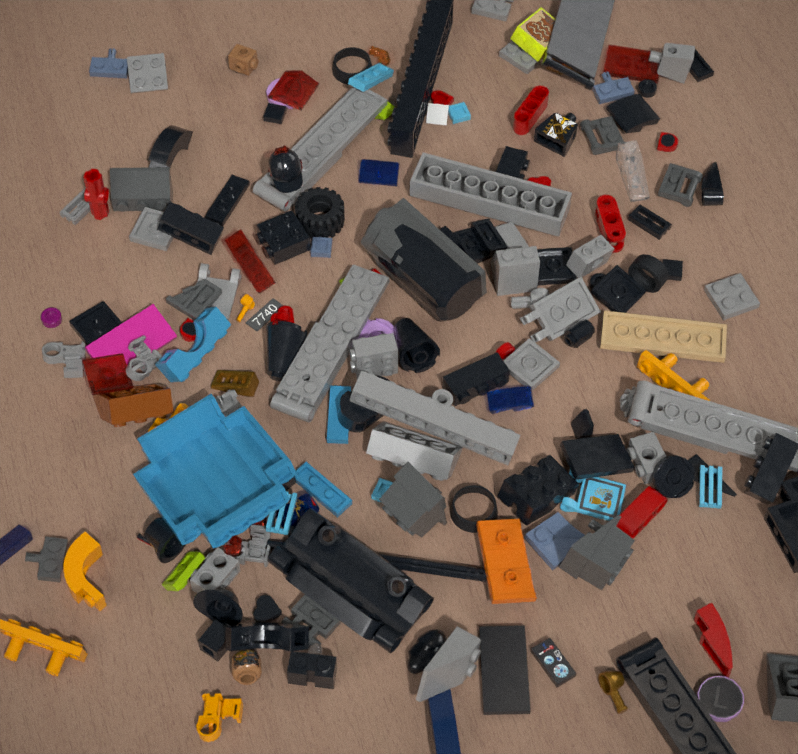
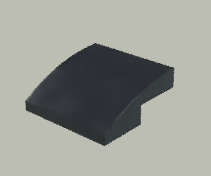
(632, 113)
(481, 240)

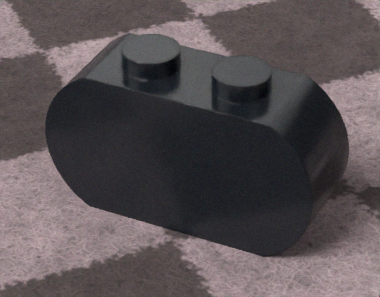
(356, 417)

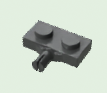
(50, 559)

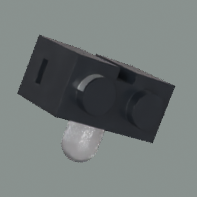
(312, 668)

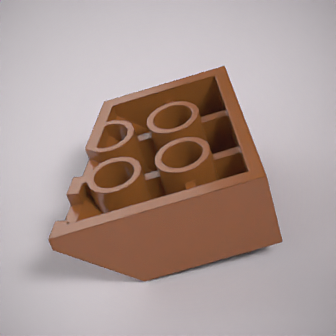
(134, 405)

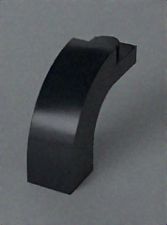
(168, 145)
(267, 635)

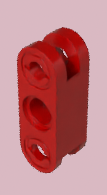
(610, 221)

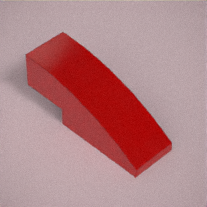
(715, 638)

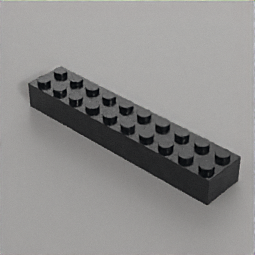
(420, 77)

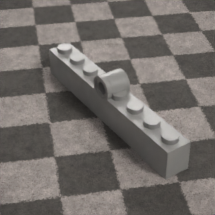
(435, 416)

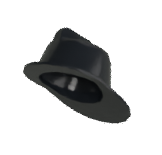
(219, 606)

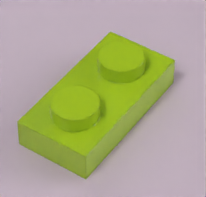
(178, 578)

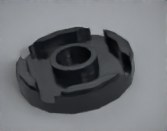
(673, 476)

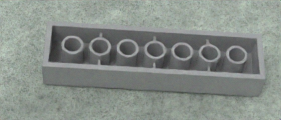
(490, 194)

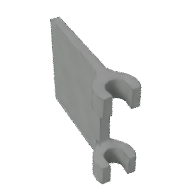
(229, 288)

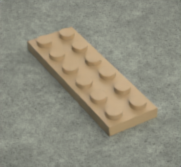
(664, 336)

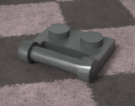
(607, 133)
(674, 181)

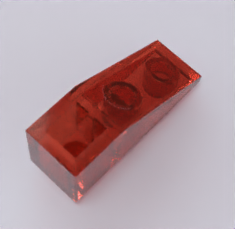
(250, 261)

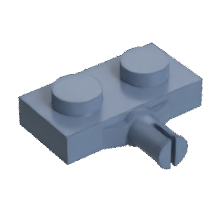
(109, 66)
(612, 89)

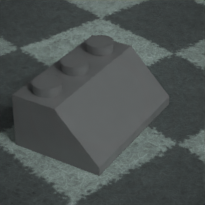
(140, 188)

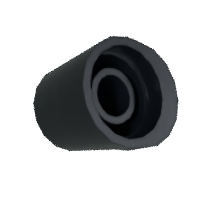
(162, 540)

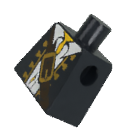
(557, 133)

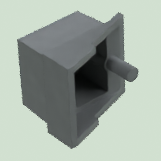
(414, 502)
(599, 555)

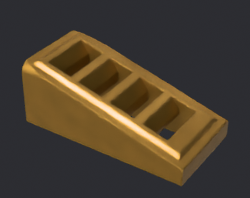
(248, 380)

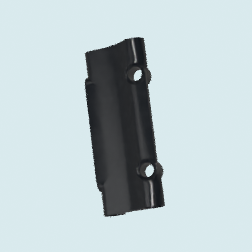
(350, 581)

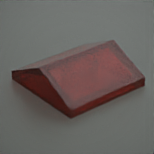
(294, 89)
(106, 374)

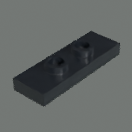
(227, 200)

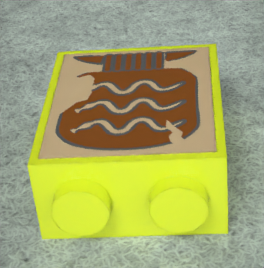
(534, 34)

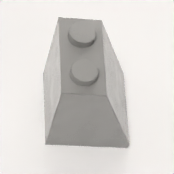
(515, 270)

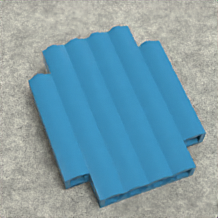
(213, 472)

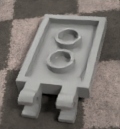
(561, 310)

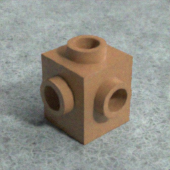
(243, 59)

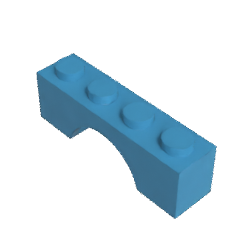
(209, 327)

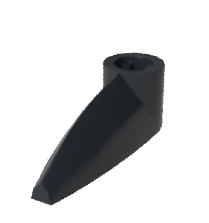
(712, 187)

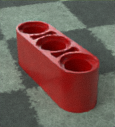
(530, 110)
(641, 511)

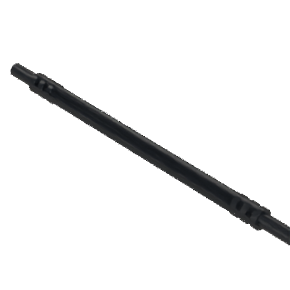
(425, 566)

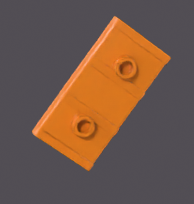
(505, 561)

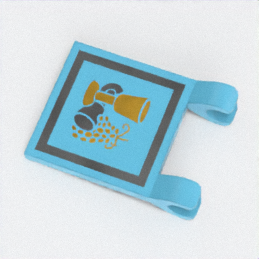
(596, 498)

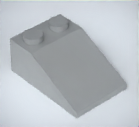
(450, 664)

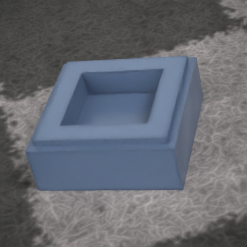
(321, 247)

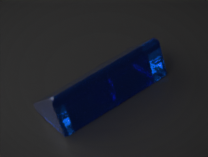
(379, 172)
(13, 542)

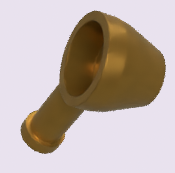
(610, 684)

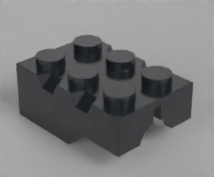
(537, 489)

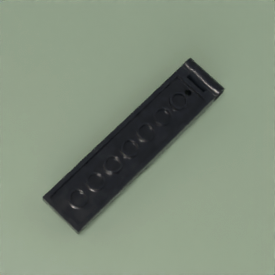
(671, 701)

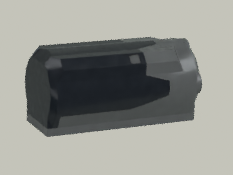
(424, 261)

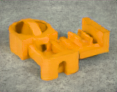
(218, 709)

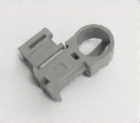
(71, 355)
(144, 360)
(256, 551)

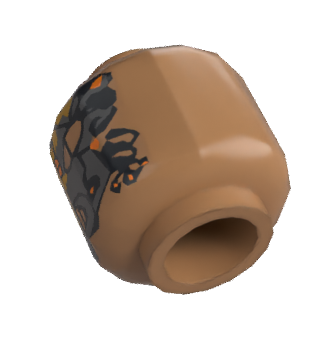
(246, 667)

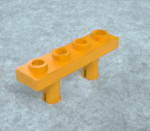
(661, 373)
(32, 635)

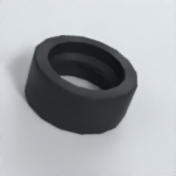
(654, 267)

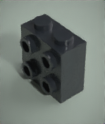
(282, 237)

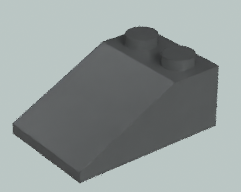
(782, 687)

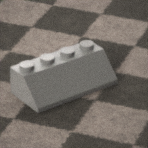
(422, 451)

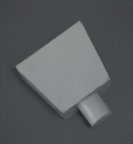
(673, 61)

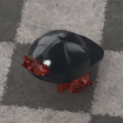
(285, 170)

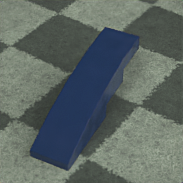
(444, 723)

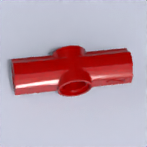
(96, 194)

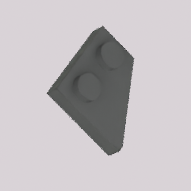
(195, 298)

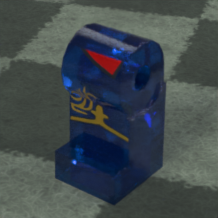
(303, 504)

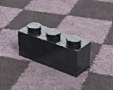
(190, 228)
(476, 379)
(771, 468)

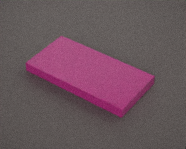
(147, 323)

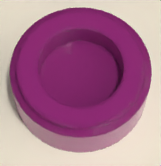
(51, 317)

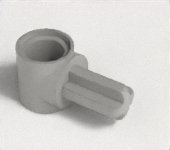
(525, 302)

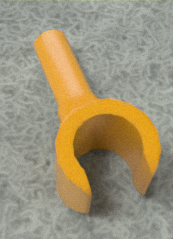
(248, 303)

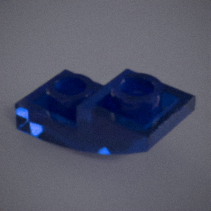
(510, 398)

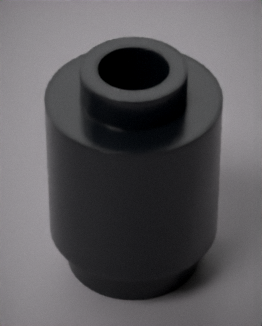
(579, 333)

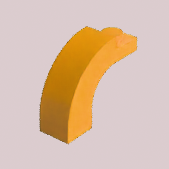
(78, 560)

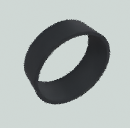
(342, 76)
(463, 524)

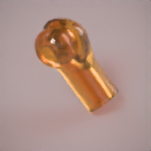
(382, 55)

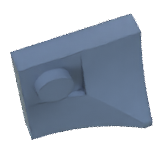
(553, 539)

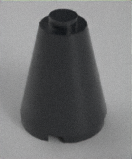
(282, 345)
(415, 347)

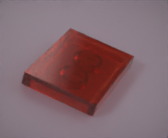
(630, 63)

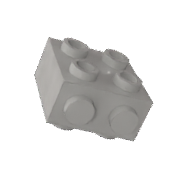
(374, 355)

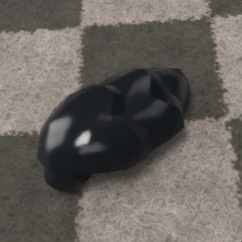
(424, 650)

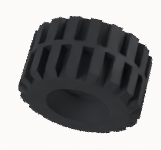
(320, 201)

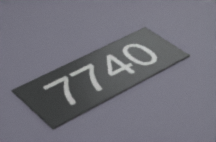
(264, 315)

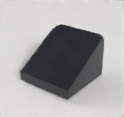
(582, 425)

